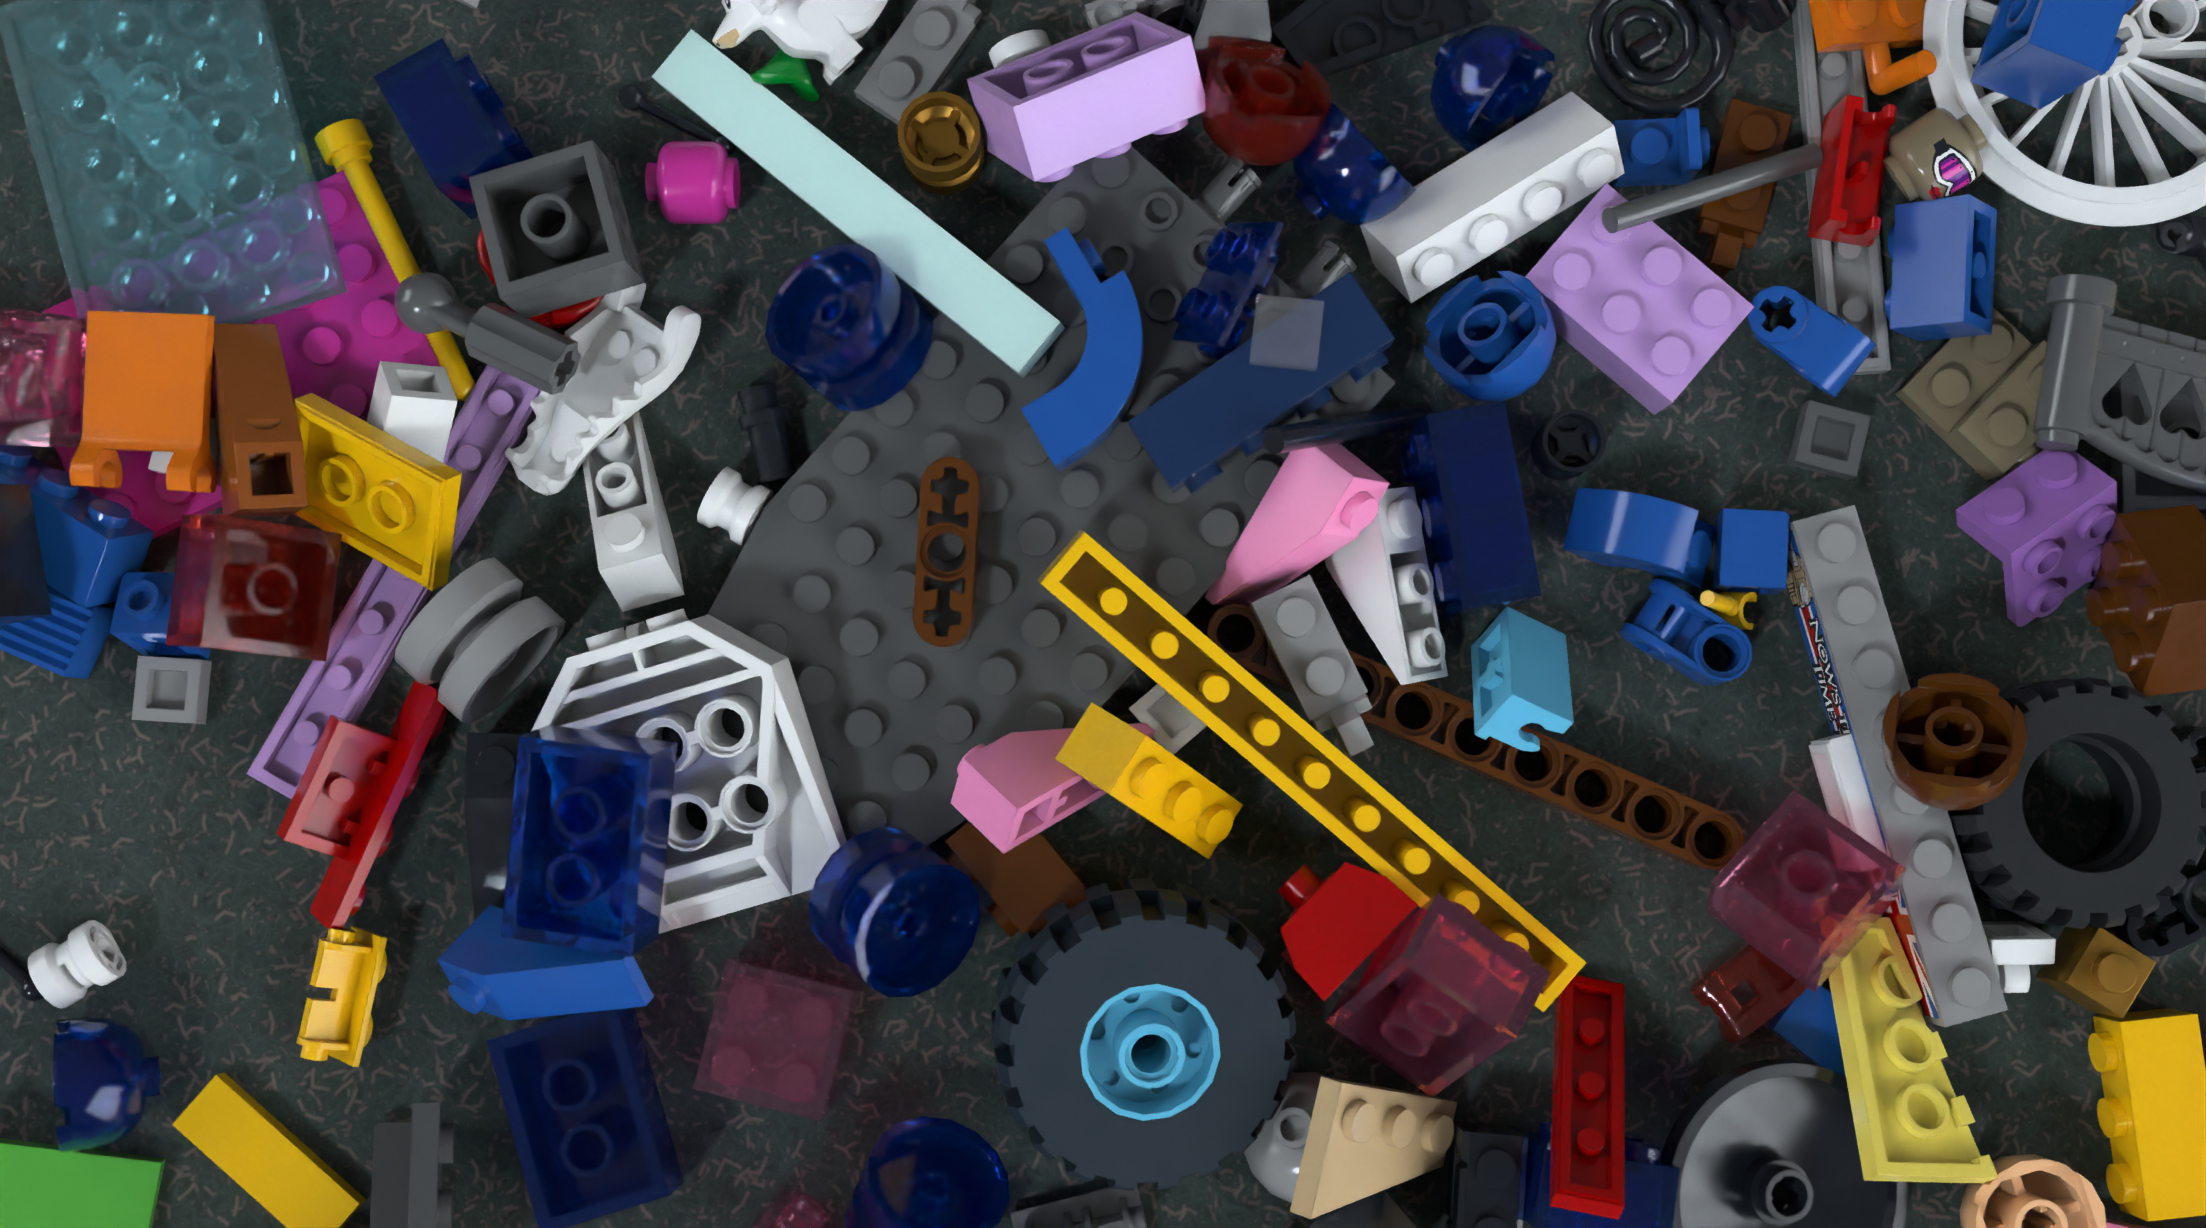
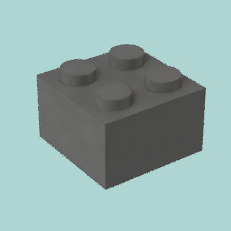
(556, 230)

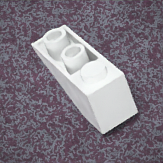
(630, 519)
(1392, 588)

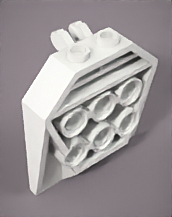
(683, 679)

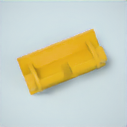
(352, 966)

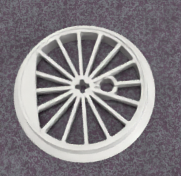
(2123, 82)

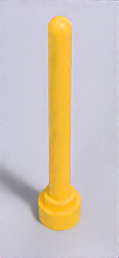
(348, 150)

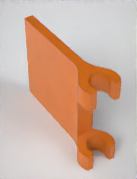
(147, 393)

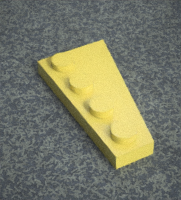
(1897, 1086)

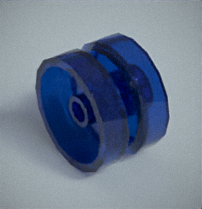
(849, 327)
(894, 912)
(930, 1177)

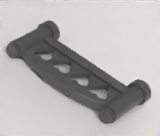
(2088, 356)

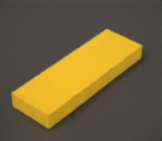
(266, 1158)

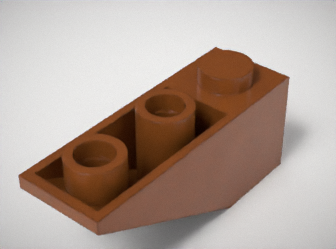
(256, 424)

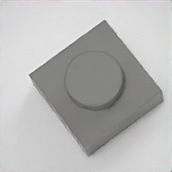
(171, 690)

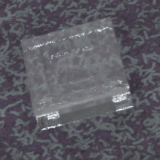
(1286, 332)

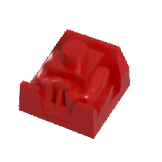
(1338, 922)

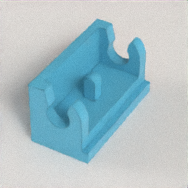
(1520, 680)

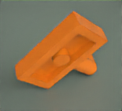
(1875, 29)

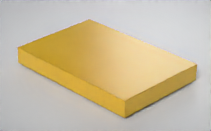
(378, 492)

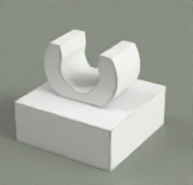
(2014, 948)

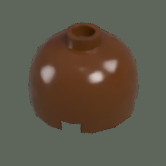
(1953, 741)

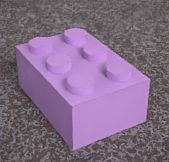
(1088, 96)
(1636, 303)

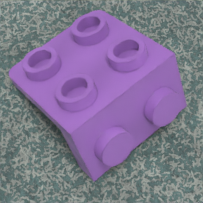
(2045, 528)

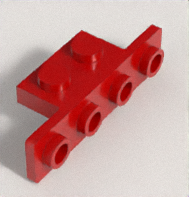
(353, 795)

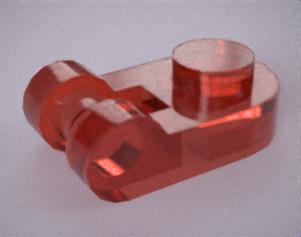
(1767, 980)

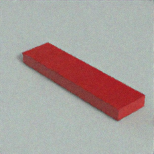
(1588, 1099)

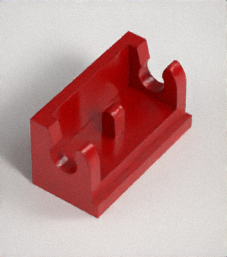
(1851, 173)

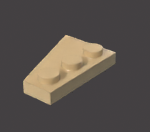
(1367, 1142)

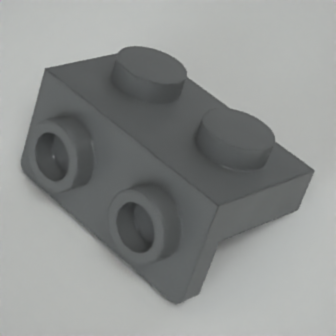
(408, 1171)

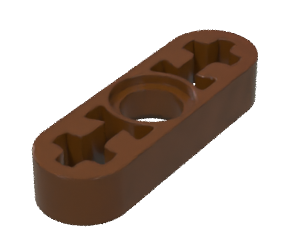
(964, 504)

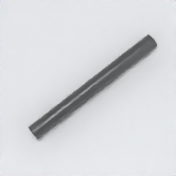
(1711, 188)

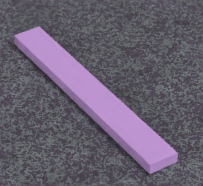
(387, 601)

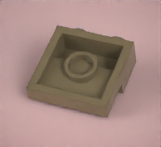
(1982, 397)

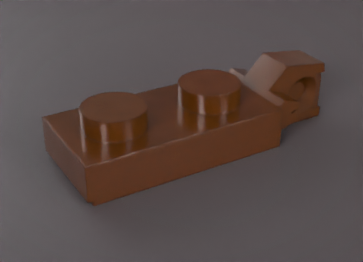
(1737, 220)

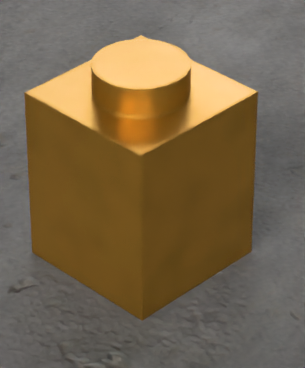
(2096, 970)

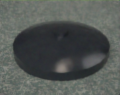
(1776, 1152)

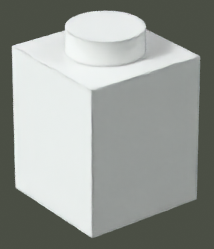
(414, 405)

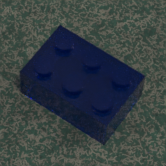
(1472, 510)
(588, 839)
(585, 1116)

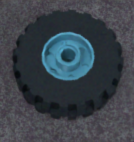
(1142, 1035)

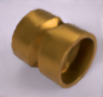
(941, 143)

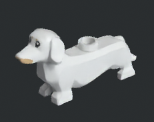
(803, 28)

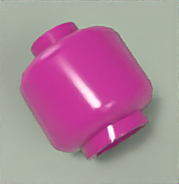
(694, 182)

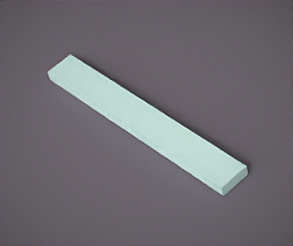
(859, 204)

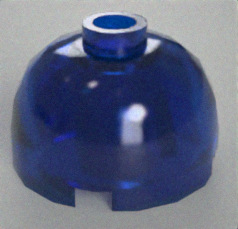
(1487, 72)
(1348, 174)
(100, 1081)

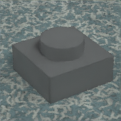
(1829, 440)

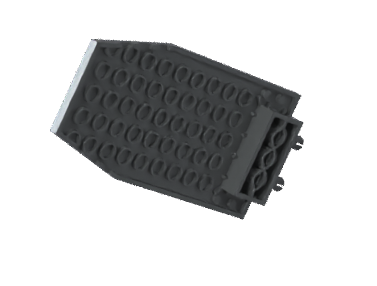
(838, 543)

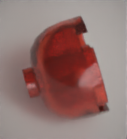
(1262, 105)

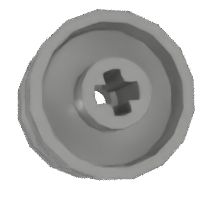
(479, 640)

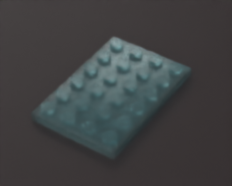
(171, 156)

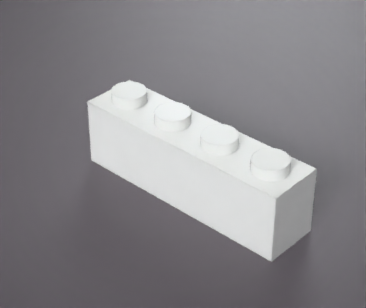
(1494, 196)

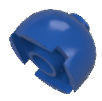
(1491, 337)

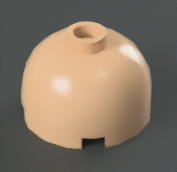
(2032, 1195)

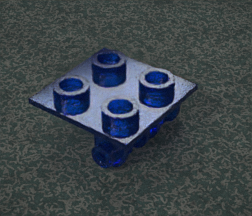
(1236, 262)

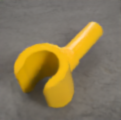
(1729, 606)

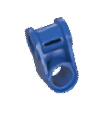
(1817, 345)
(1684, 633)

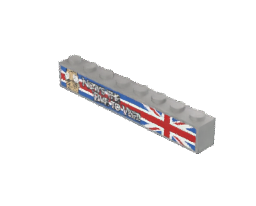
(1857, 677)

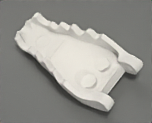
(621, 369)

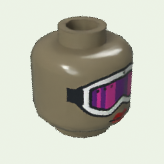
(1936, 155)

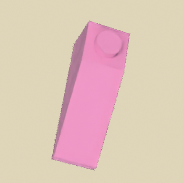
(1305, 516)
(1020, 787)

